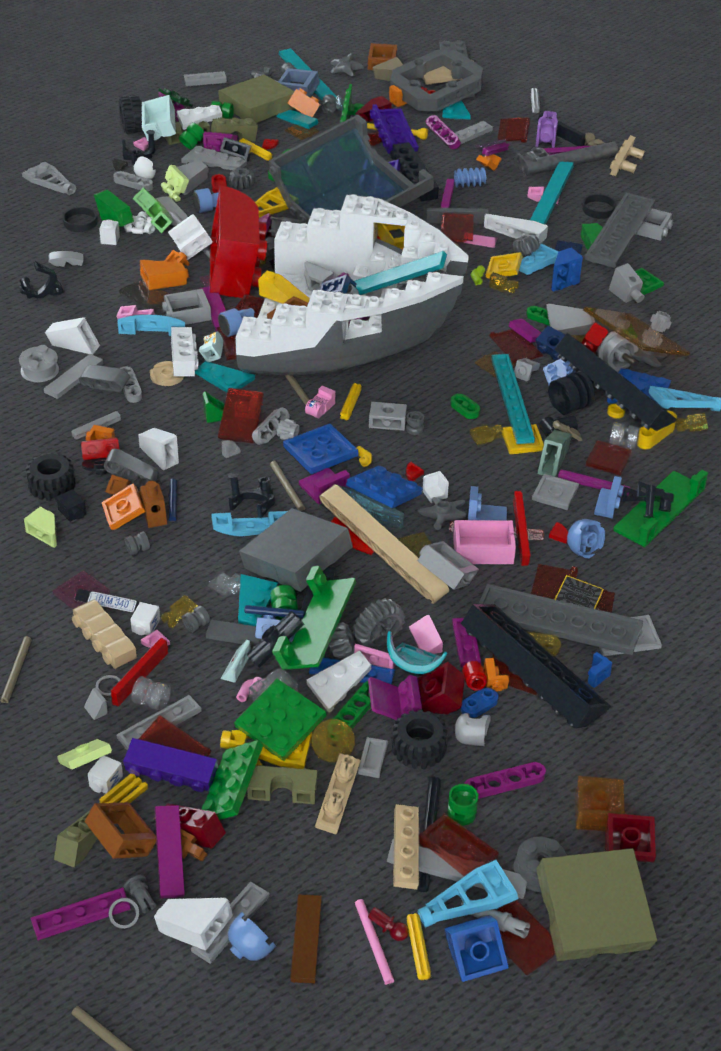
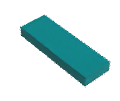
(298, 118)

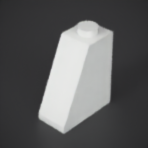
(73, 335)
(160, 447)
(194, 920)

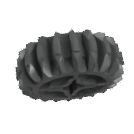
(376, 621)

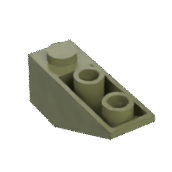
(74, 843)

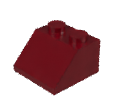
(441, 689)

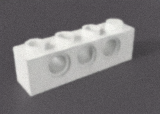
(183, 351)

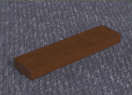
(306, 939)

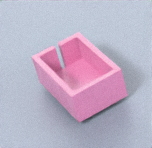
(485, 541)

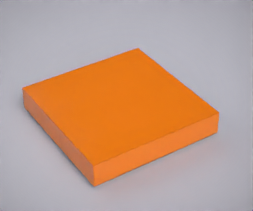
(123, 507)

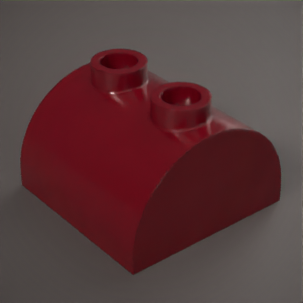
(631, 832)

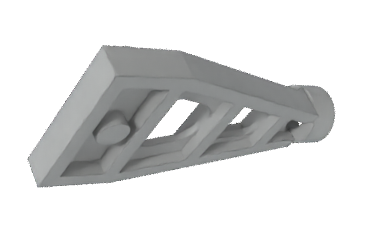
(43, 169)

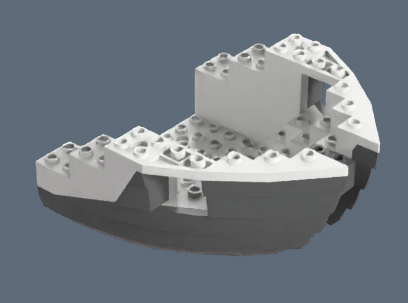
(318, 336)

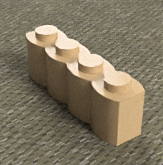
(104, 634)

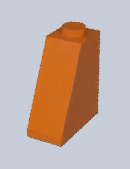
(163, 274)

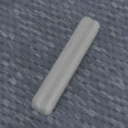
(535, 100)
(103, 421)

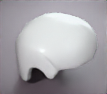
(143, 168)

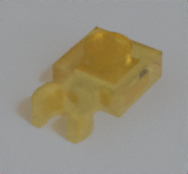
(693, 422)
(178, 609)

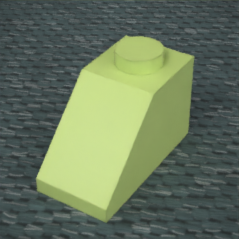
(42, 526)

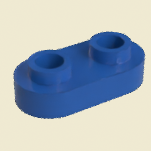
(480, 702)

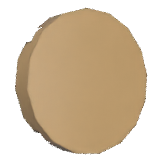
(163, 374)

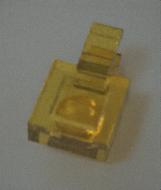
(500, 283)
(485, 434)

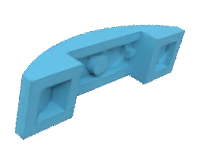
(161, 323)
(243, 526)

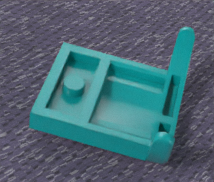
(413, 658)

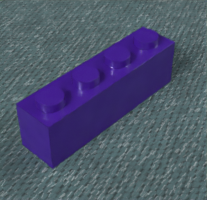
(170, 765)

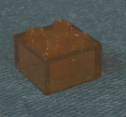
(595, 799)

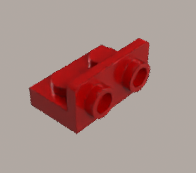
(98, 448)

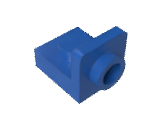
(600, 670)

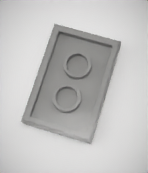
(647, 640)

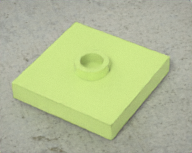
(84, 753)

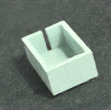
(159, 116)

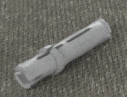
(505, 922)

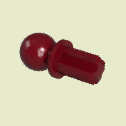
(398, 930)

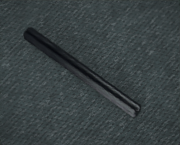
(430, 817)

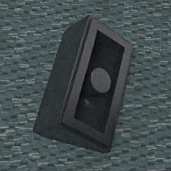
(236, 148)

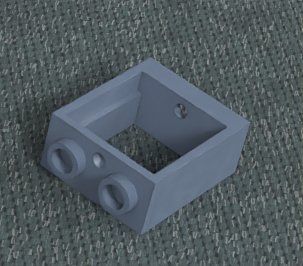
(309, 78)

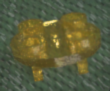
(323, 742)

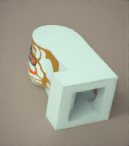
(212, 345)

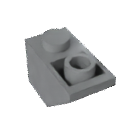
(316, 275)

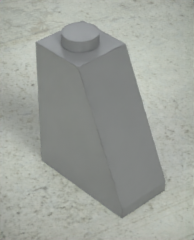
(195, 172)
(569, 319)

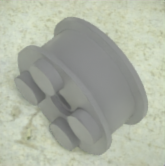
(39, 364)

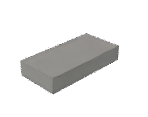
(373, 757)

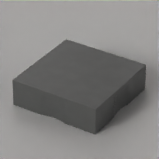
(295, 545)

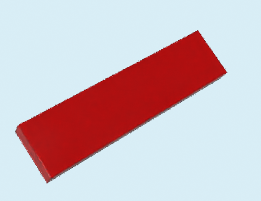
(521, 528)
(141, 668)

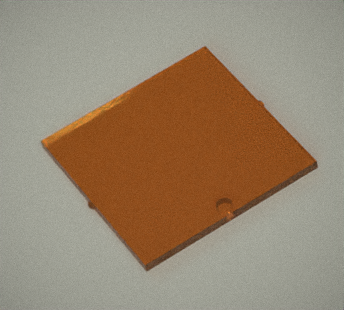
(636, 331)

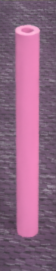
(374, 942)

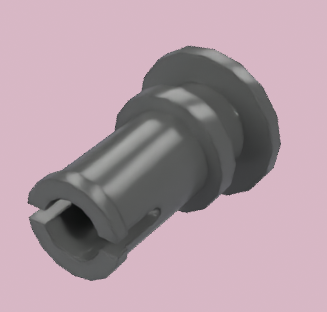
(139, 890)

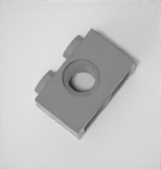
(387, 416)

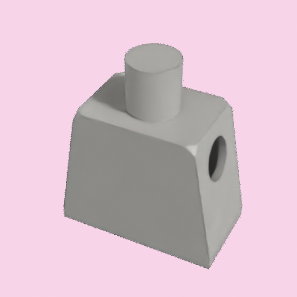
(626, 284)

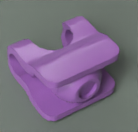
(547, 128)

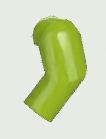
(476, 274)

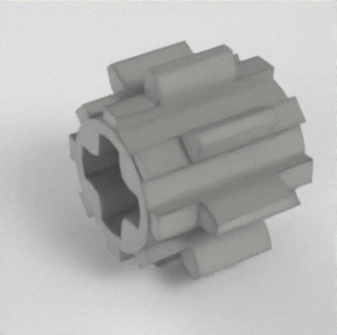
(660, 321)
(287, 429)

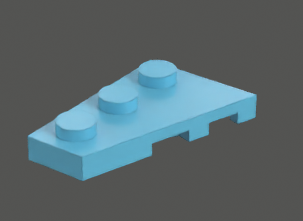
(538, 260)

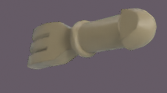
(575, 433)

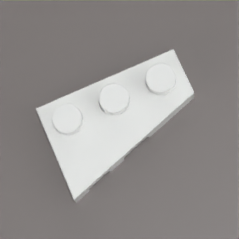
(198, 115)
(334, 682)

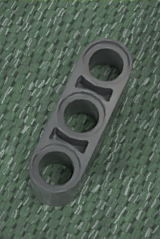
(104, 378)
(130, 468)

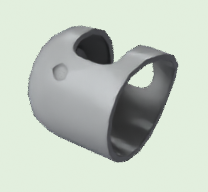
(470, 730)

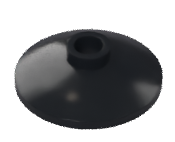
(95, 465)

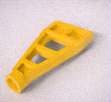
(275, 196)
(296, 759)

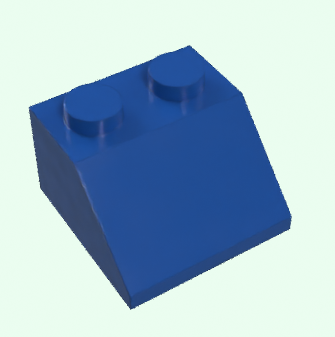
(476, 947)

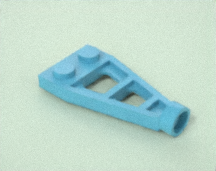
(666, 398)
(495, 883)

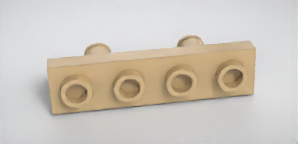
(626, 150)
(337, 793)
(406, 847)

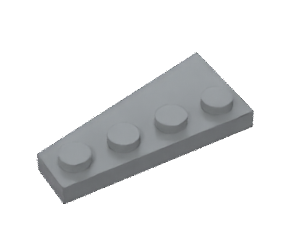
(213, 158)

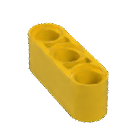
(650, 437)

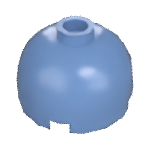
(583, 534)
(248, 939)

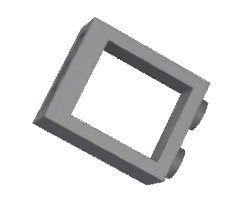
(655, 231)
(187, 299)
(447, 564)

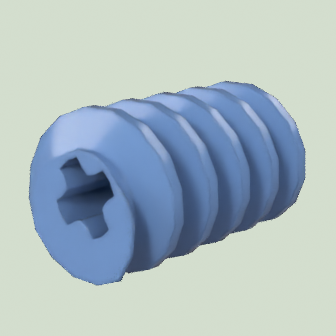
(470, 176)

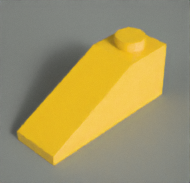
(278, 288)

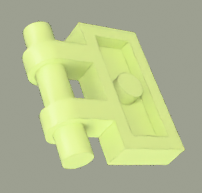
(175, 179)

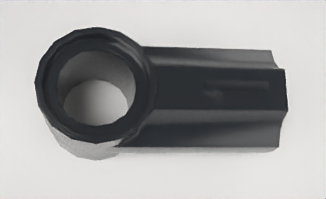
(547, 428)

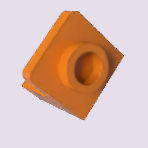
(395, 96)
(490, 161)
(179, 257)
(100, 432)
(494, 680)

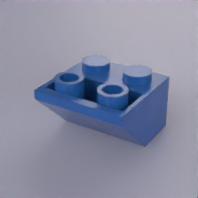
(566, 269)

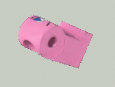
(321, 402)

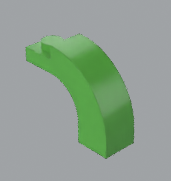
(160, 216)

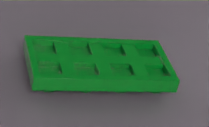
(232, 779)

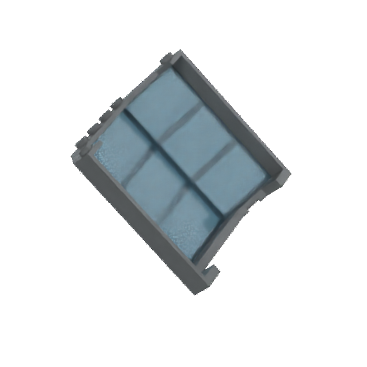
(340, 165)

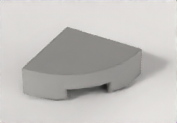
(230, 448)

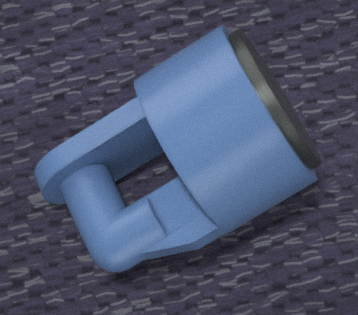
(204, 200)
(231, 320)

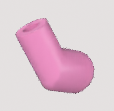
(244, 690)

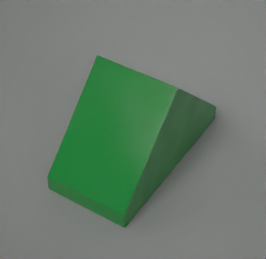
(212, 408)

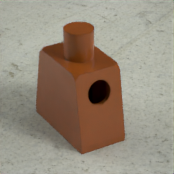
(150, 496)

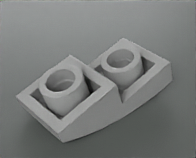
(61, 257)

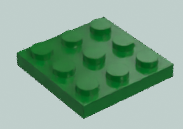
(280, 719)

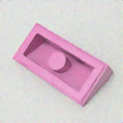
(483, 240)
(426, 635)
(375, 656)

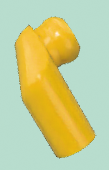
(366, 457)

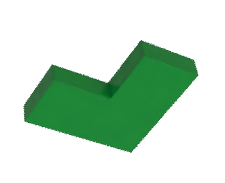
(650, 282)

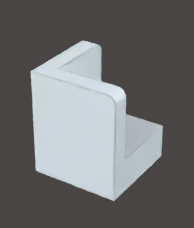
(435, 486)

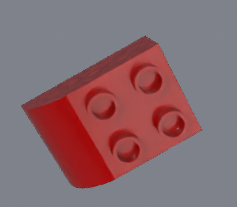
(236, 244)

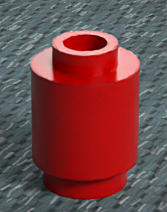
(474, 675)

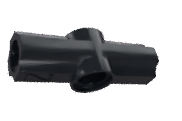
(263, 649)

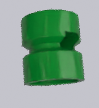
(226, 108)
(191, 136)
(283, 597)
(463, 804)

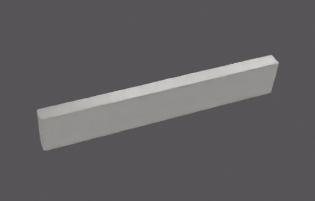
(433, 864)

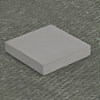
(555, 491)

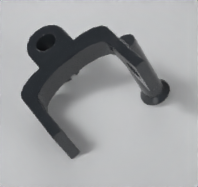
(134, 156)
(51, 286)
(262, 493)
(650, 496)

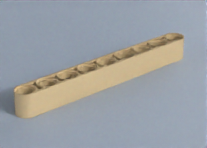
(383, 543)

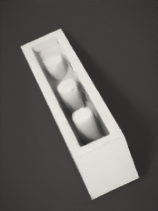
(515, 227)

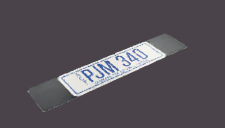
(107, 600)

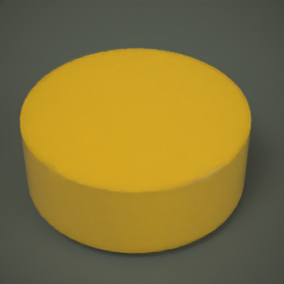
(615, 411)

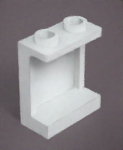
(190, 236)

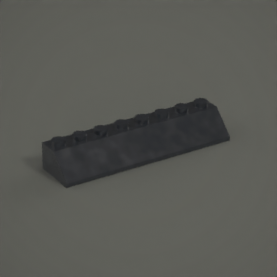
(614, 384)
(534, 665)

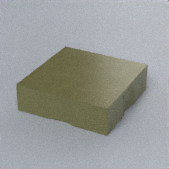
(257, 98)
(596, 904)

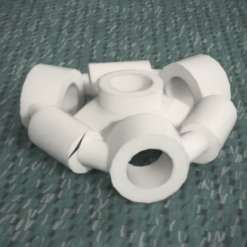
(139, 224)

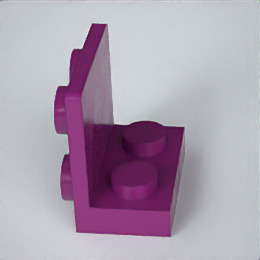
(215, 140)
(321, 481)
(394, 700)

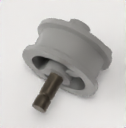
(617, 351)

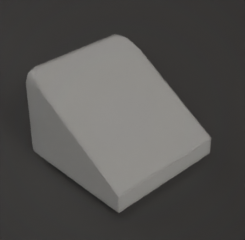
(96, 704)

